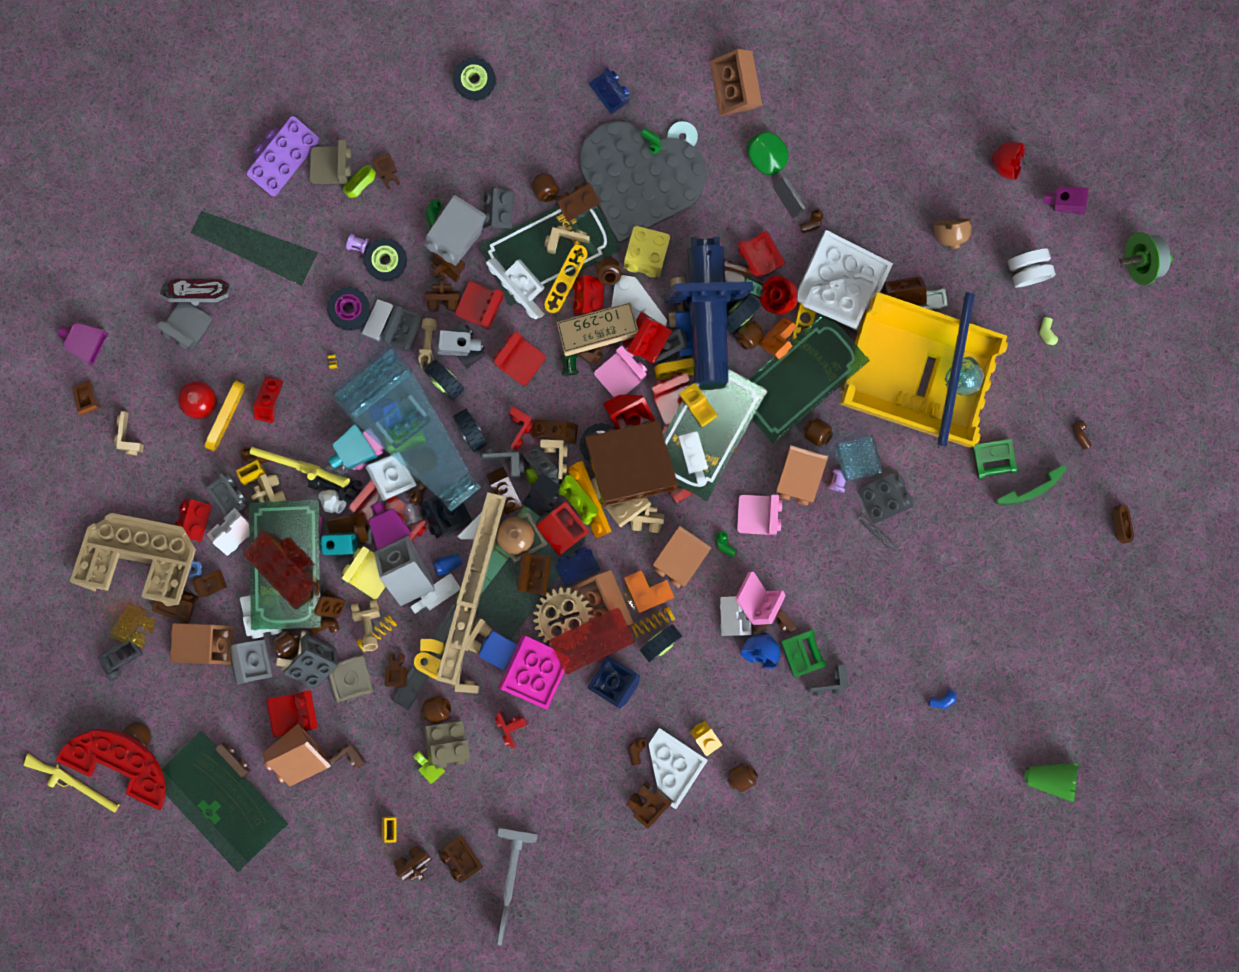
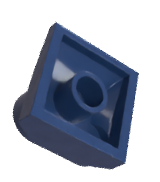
(614, 682)

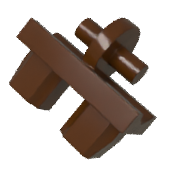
(445, 268)
(434, 296)
(413, 868)

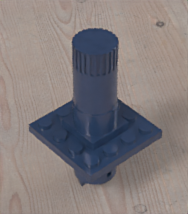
(708, 300)

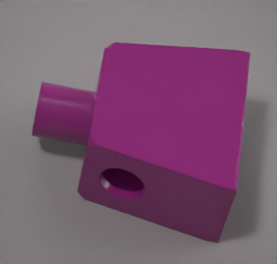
(1075, 203)
(83, 341)
(386, 526)

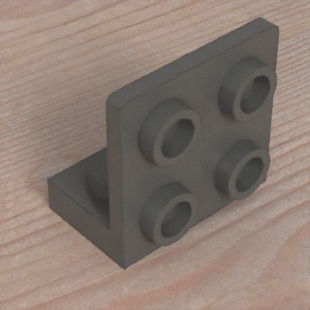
(313, 663)

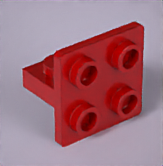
(649, 338)
(515, 723)

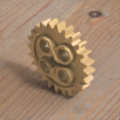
(559, 603)

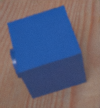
(497, 650)

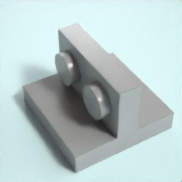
(250, 661)

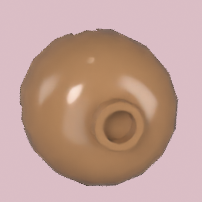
(953, 232)
(515, 535)

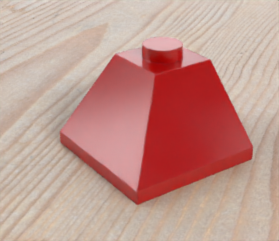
(628, 410)

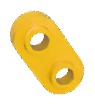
(432, 666)

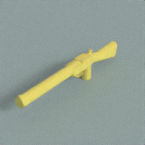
(308, 468)
(58, 773)

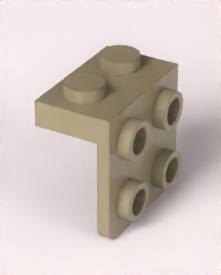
(330, 164)

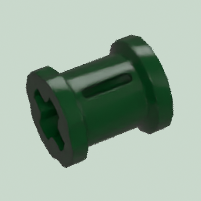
(569, 365)

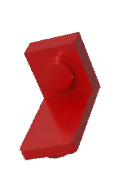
(267, 397)
(519, 417)

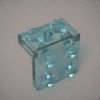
(858, 458)

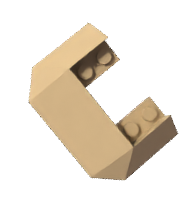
(138, 540)

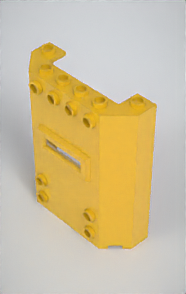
(898, 342)

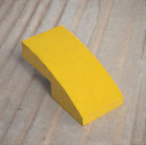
(698, 405)

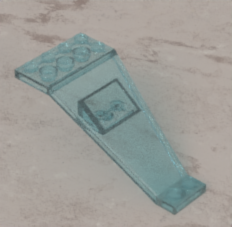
(399, 417)

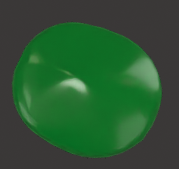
(767, 153)

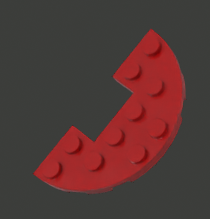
(120, 754)

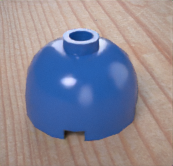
(761, 649)

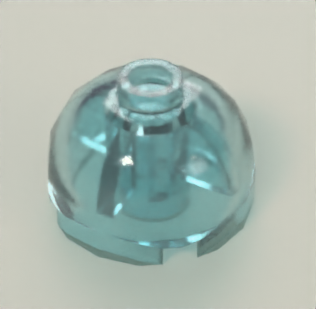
(970, 377)

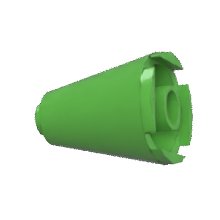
(1054, 779)

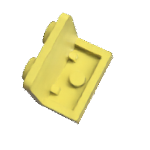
(646, 251)
(364, 573)

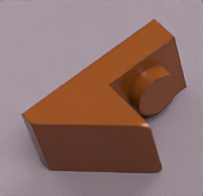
(85, 398)

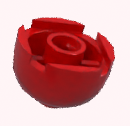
(1008, 159)
(779, 295)
(197, 400)

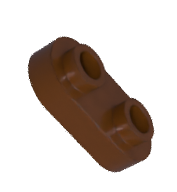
(1123, 524)

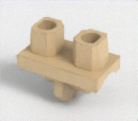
(266, 483)
(655, 520)
(478, 627)

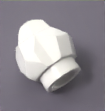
(330, 501)

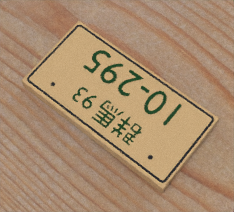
(597, 329)

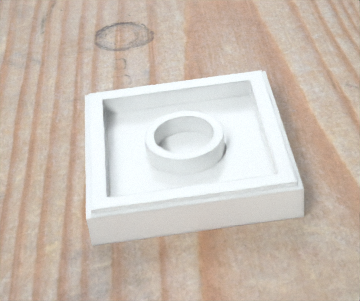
(390, 477)

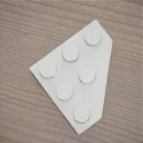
(630, 290)
(842, 299)
(674, 765)

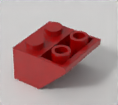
(562, 528)

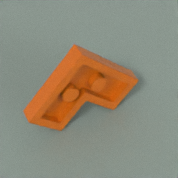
(775, 340)
(643, 595)

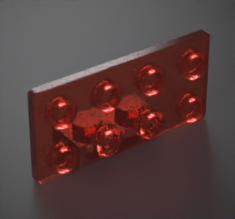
(282, 567)
(592, 640)

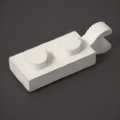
(694, 455)
(443, 590)

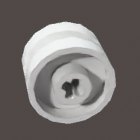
(1031, 268)

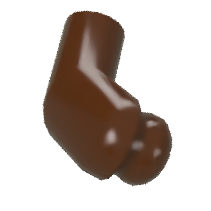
(1080, 435)
(246, 456)
(332, 624)
(635, 748)

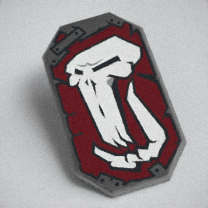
(195, 290)

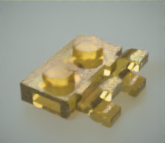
(128, 623)

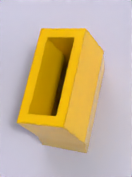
(250, 472)
(432, 645)
(384, 829)

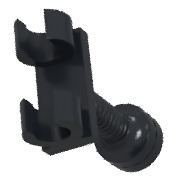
(343, 491)

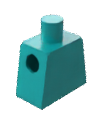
(352, 449)
(344, 543)

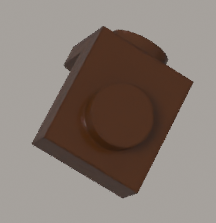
(209, 584)

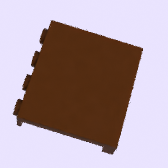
(631, 463)

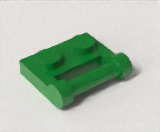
(994, 452)
(797, 655)

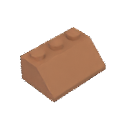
(736, 82)
(604, 595)

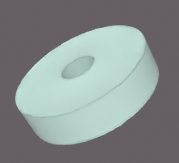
(686, 128)

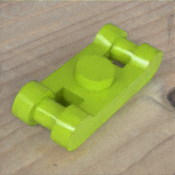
(578, 499)

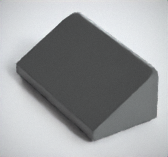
(789, 197)
(675, 343)

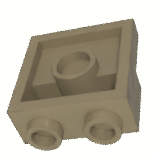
(446, 744)

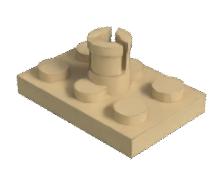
(624, 511)

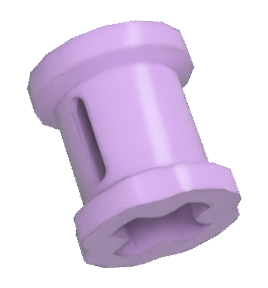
(357, 244)
(837, 482)

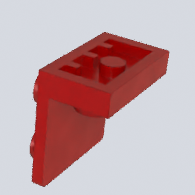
(479, 305)
(291, 710)

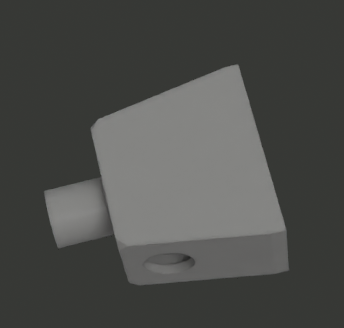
(448, 344)

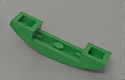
(1052, 478)

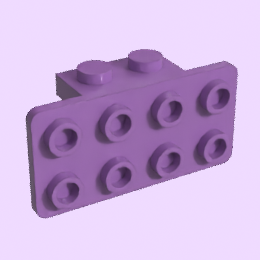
(281, 155)

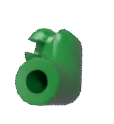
(654, 141)
(432, 211)
(722, 544)

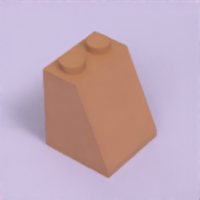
(801, 475)
(681, 557)
(201, 644)
(295, 757)

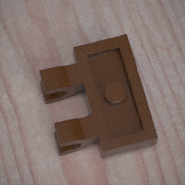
(652, 809)

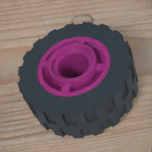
(340, 300)

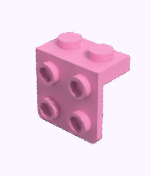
(621, 373)
(759, 514)
(757, 603)

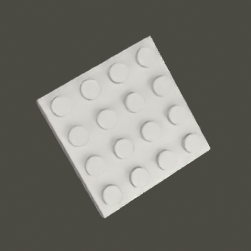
(841, 259)

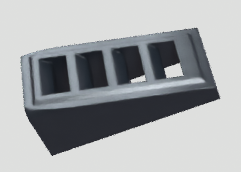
(137, 652)

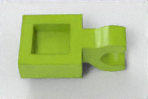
(427, 770)

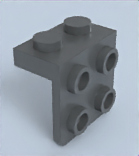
(186, 325)
(517, 465)
(225, 494)
(886, 497)

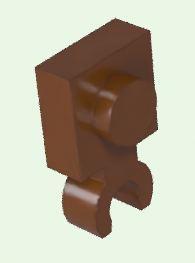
(385, 168)
(396, 674)

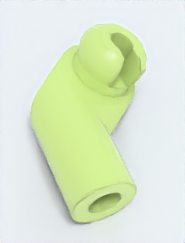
(1046, 333)

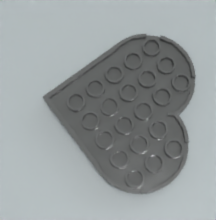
(640, 185)

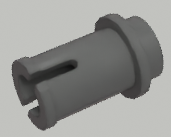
(115, 674)

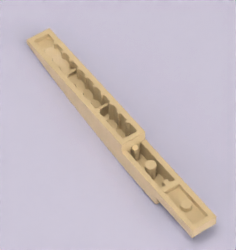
(471, 589)

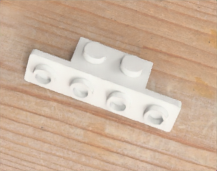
(520, 283)

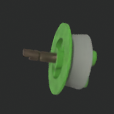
(1146, 257)

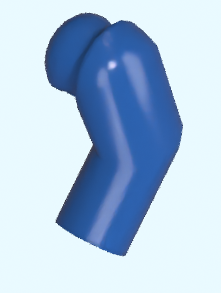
(945, 702)

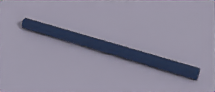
(956, 369)

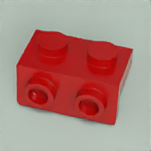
(587, 295)
(193, 518)

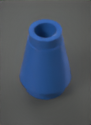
(447, 564)

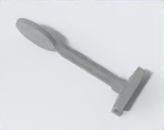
(517, 839)

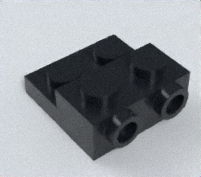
(441, 519)

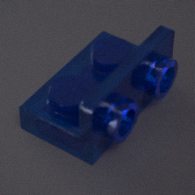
(610, 91)
(577, 566)

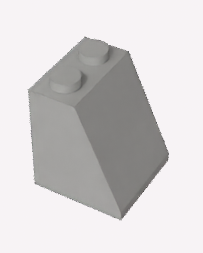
(455, 230)
(403, 571)

